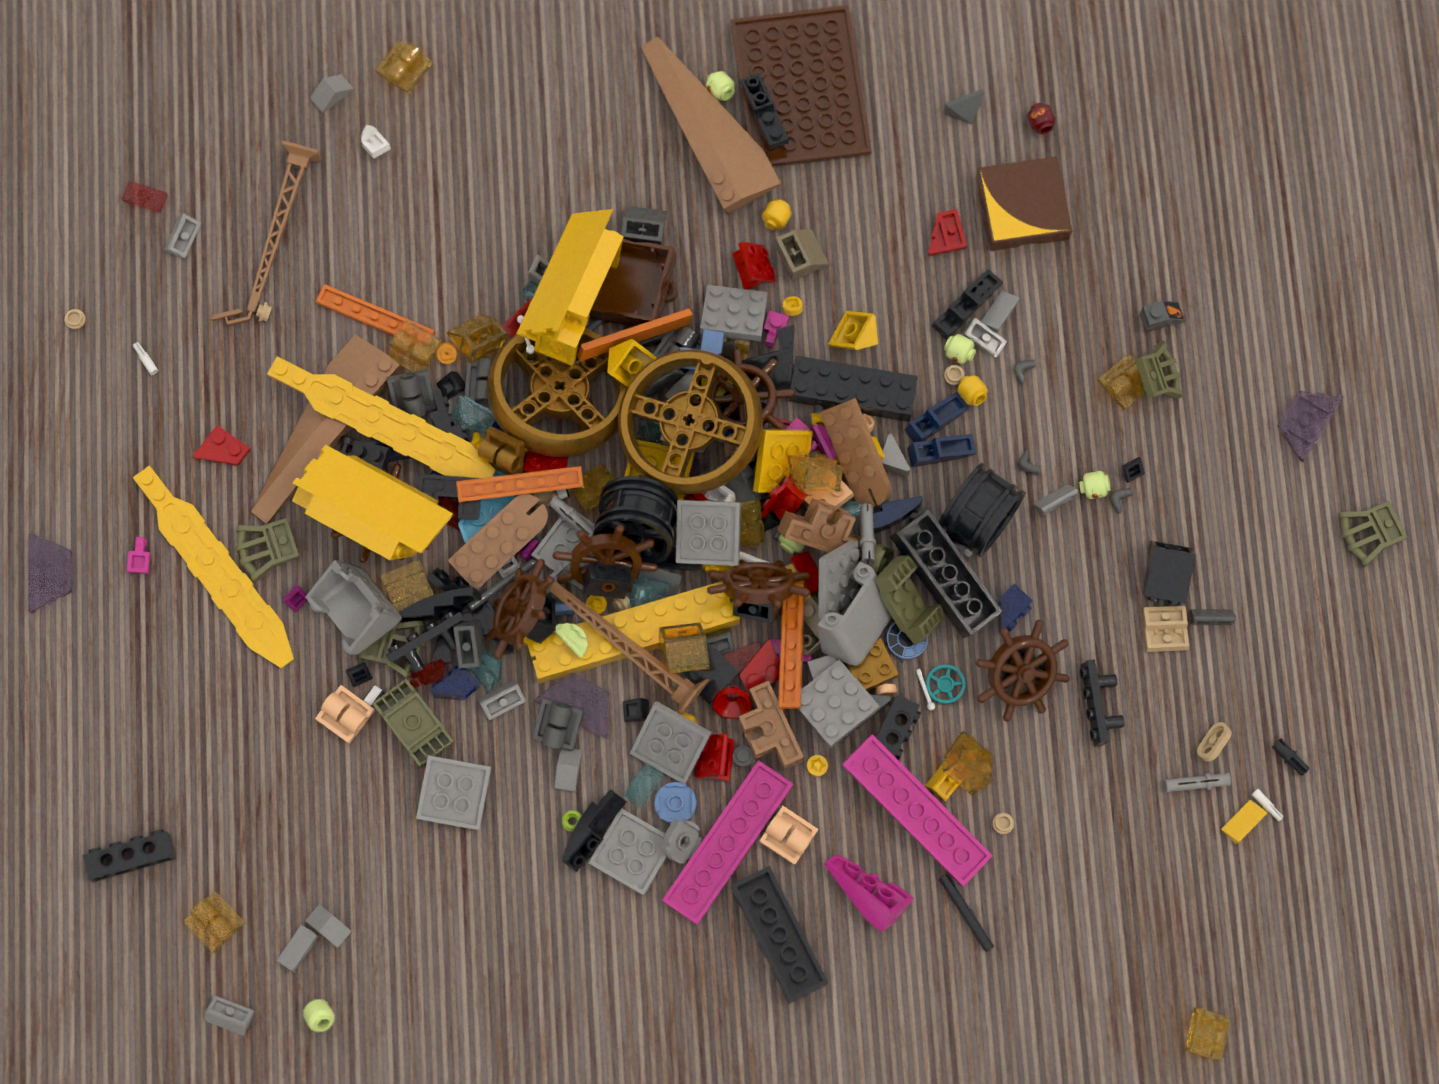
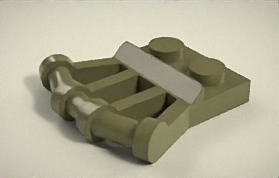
(1153, 376)
(1384, 525)
(279, 542)
(377, 651)

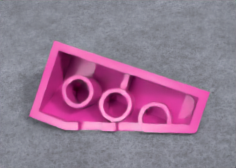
(875, 899)

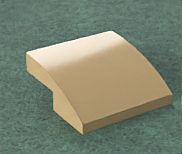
(1165, 628)

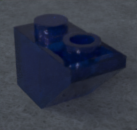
(1013, 605)
(456, 686)

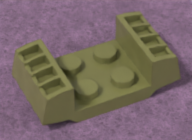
(905, 601)
(412, 722)

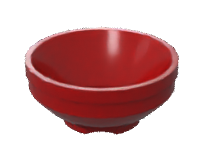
(731, 707)

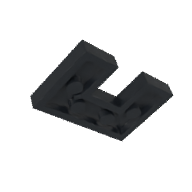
(445, 486)

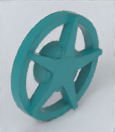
(945, 684)

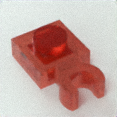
(431, 673)

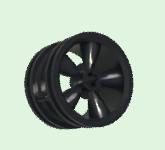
(981, 509)
(644, 510)

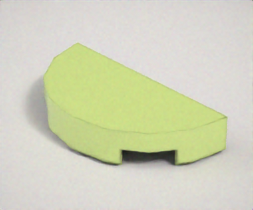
(573, 637)

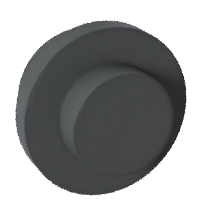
(743, 756)

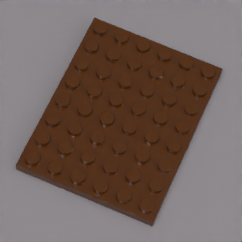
(812, 80)

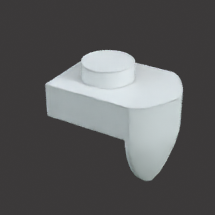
(373, 141)
(721, 494)

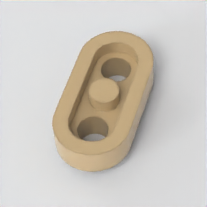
(1214, 742)

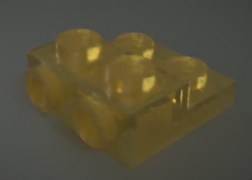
(751, 524)

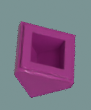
(527, 550)
(295, 598)

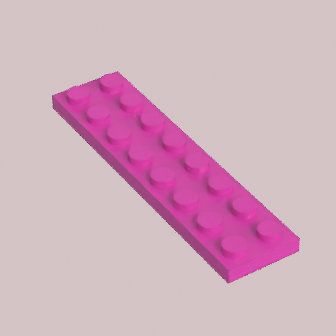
(917, 810)
(727, 842)

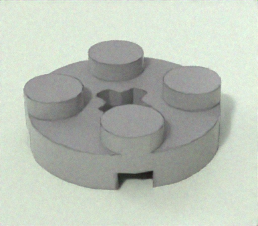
(671, 843)

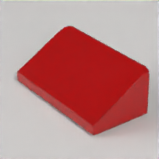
(804, 563)

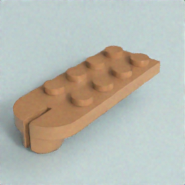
(857, 453)
(499, 540)

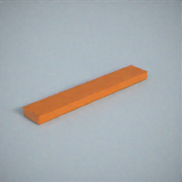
(363, 311)
(637, 333)
(519, 484)
(791, 652)

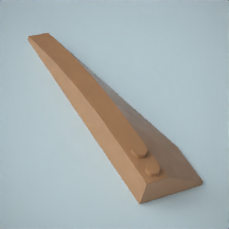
(726, 152)
(363, 367)

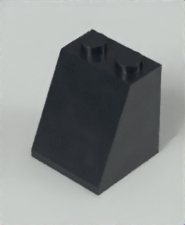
(1168, 572)

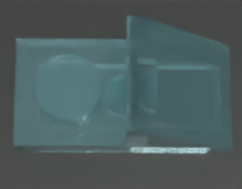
(648, 591)

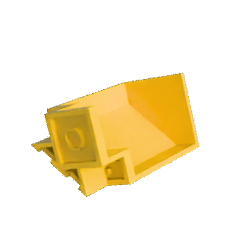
(571, 285)
(369, 505)

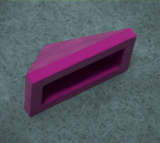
(823, 440)

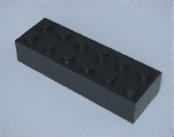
(833, 383)
(946, 574)
(779, 935)

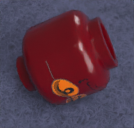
(1041, 118)

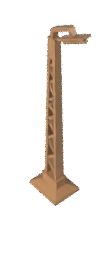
(298, 157)
(683, 695)

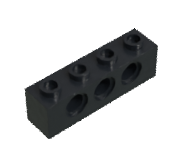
(900, 708)
(95, 858)

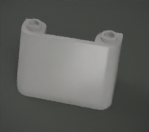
(353, 605)
(856, 631)

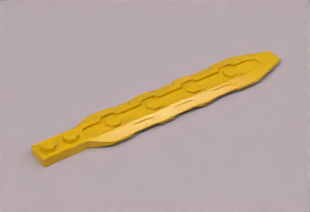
(380, 420)
(217, 571)

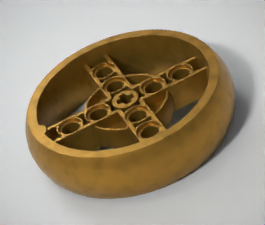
(707, 366)
(559, 391)

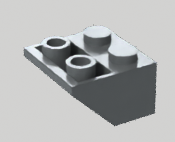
(644, 225)
(743, 485)

